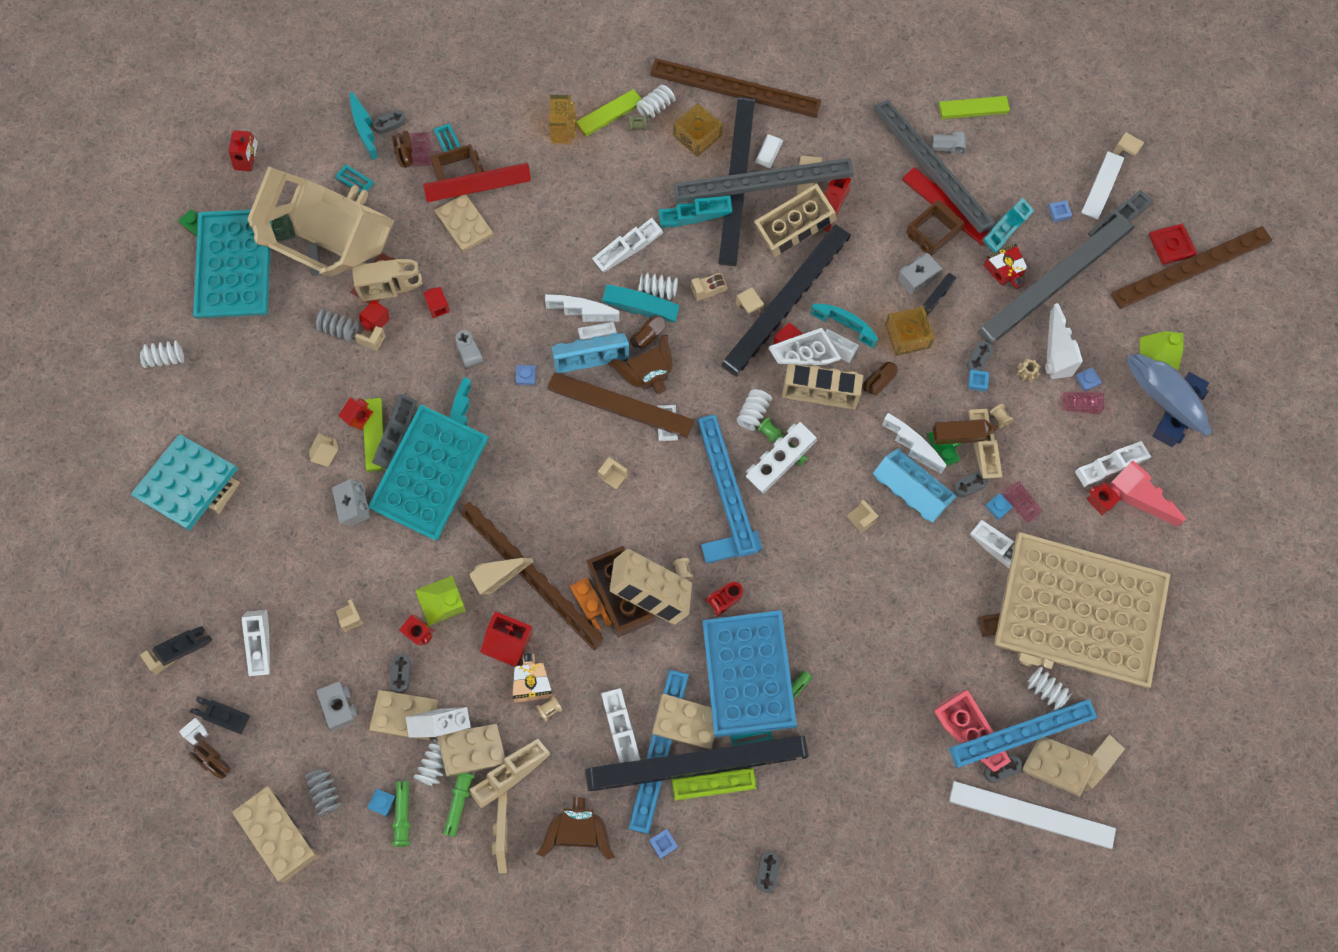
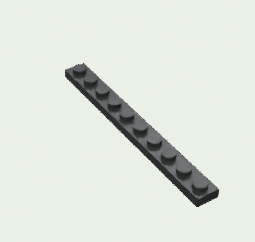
(934, 166)
(763, 180)

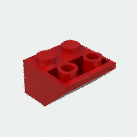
(506, 639)

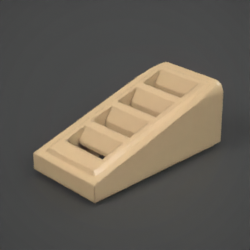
(221, 502)

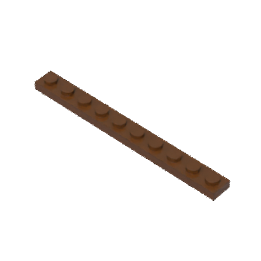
(735, 87)
(1191, 267)
(536, 580)

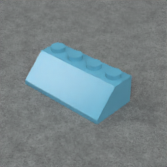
(590, 352)
(914, 485)

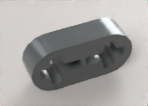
(389, 121)
(313, 252)
(983, 359)
(968, 480)
(406, 669)
(1005, 773)
(763, 870)

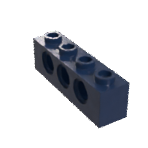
(1165, 430)

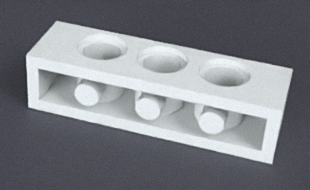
(797, 432)

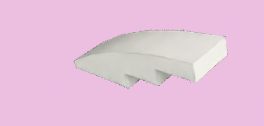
(1102, 185)
(628, 245)
(590, 310)
(919, 447)
(1112, 464)
(994, 542)
(620, 726)

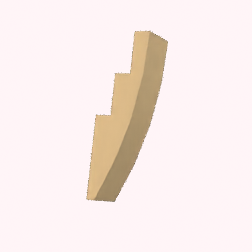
(987, 450)
(510, 773)

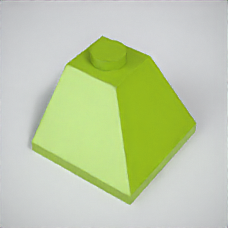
(1163, 347)
(440, 600)

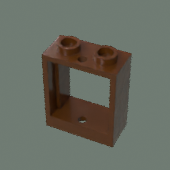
(453, 156)
(942, 213)

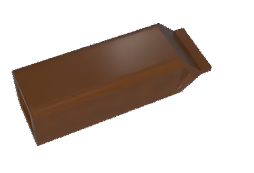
(962, 431)

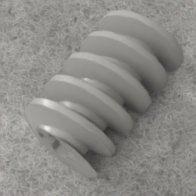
(336, 327)
(322, 792)

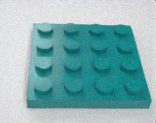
(184, 482)

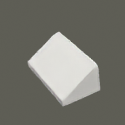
(844, 347)

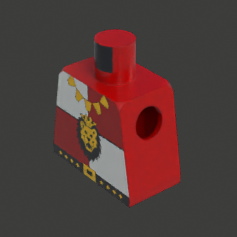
(244, 145)
(1007, 266)

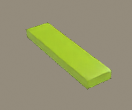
(974, 107)
(608, 113)
(373, 433)
(714, 784)

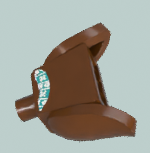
(648, 368)
(577, 829)

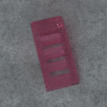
(421, 159)
(1091, 396)
(1012, 499)

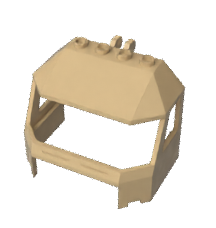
(321, 218)

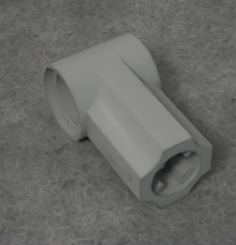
(955, 142)

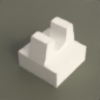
(192, 729)

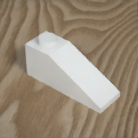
(256, 641)

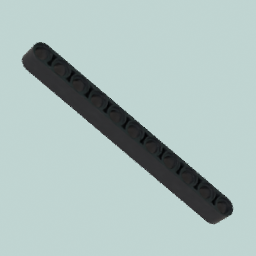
(738, 165)
(784, 301)
(695, 763)

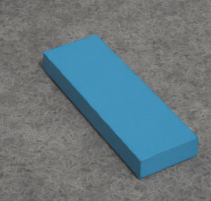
(724, 549)

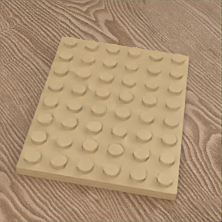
(1083, 610)

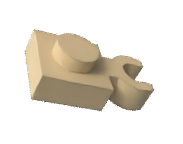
(1029, 660)

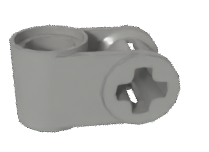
(468, 351)

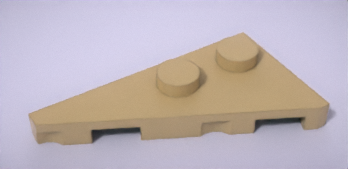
(499, 847)

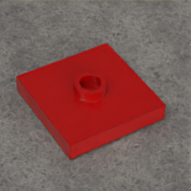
(1172, 244)

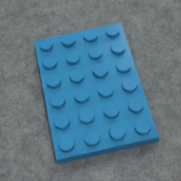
(749, 674)

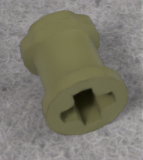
(637, 122)

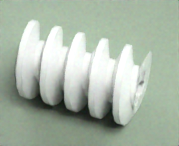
(655, 101)
(658, 286)
(161, 355)
(753, 409)
(1048, 688)
(432, 766)

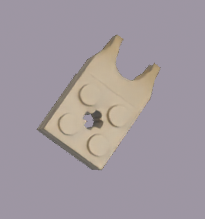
(384, 279)

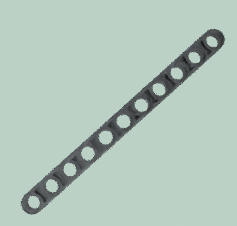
(1056, 279)

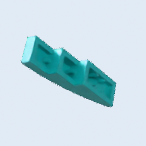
(363, 124)
(699, 211)
(640, 302)
(461, 402)

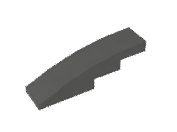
(1130, 209)
(394, 430)

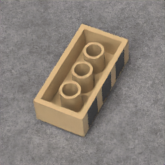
(795, 220)
(822, 386)
(651, 586)
(275, 834)

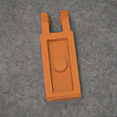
(589, 602)

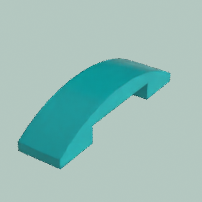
(1007, 225)
(824, 311)

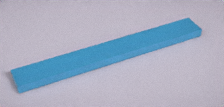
(727, 486)
(1022, 733)
(659, 747)

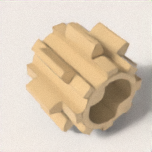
(1027, 375)

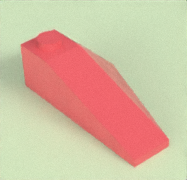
(1135, 488)
(966, 722)

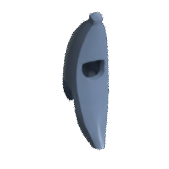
(1170, 391)

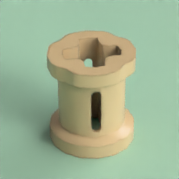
(1001, 415)
(682, 568)
(549, 708)

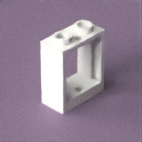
(438, 722)

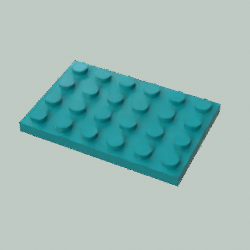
(230, 267)
(428, 472)

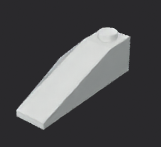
(807, 349)
(1062, 351)

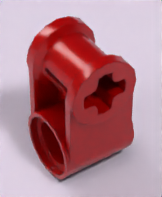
(722, 600)

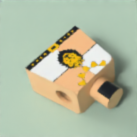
(530, 681)

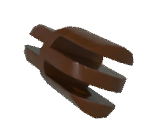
(403, 149)
(648, 332)
(880, 378)
(209, 759)

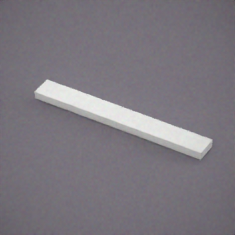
(1032, 815)

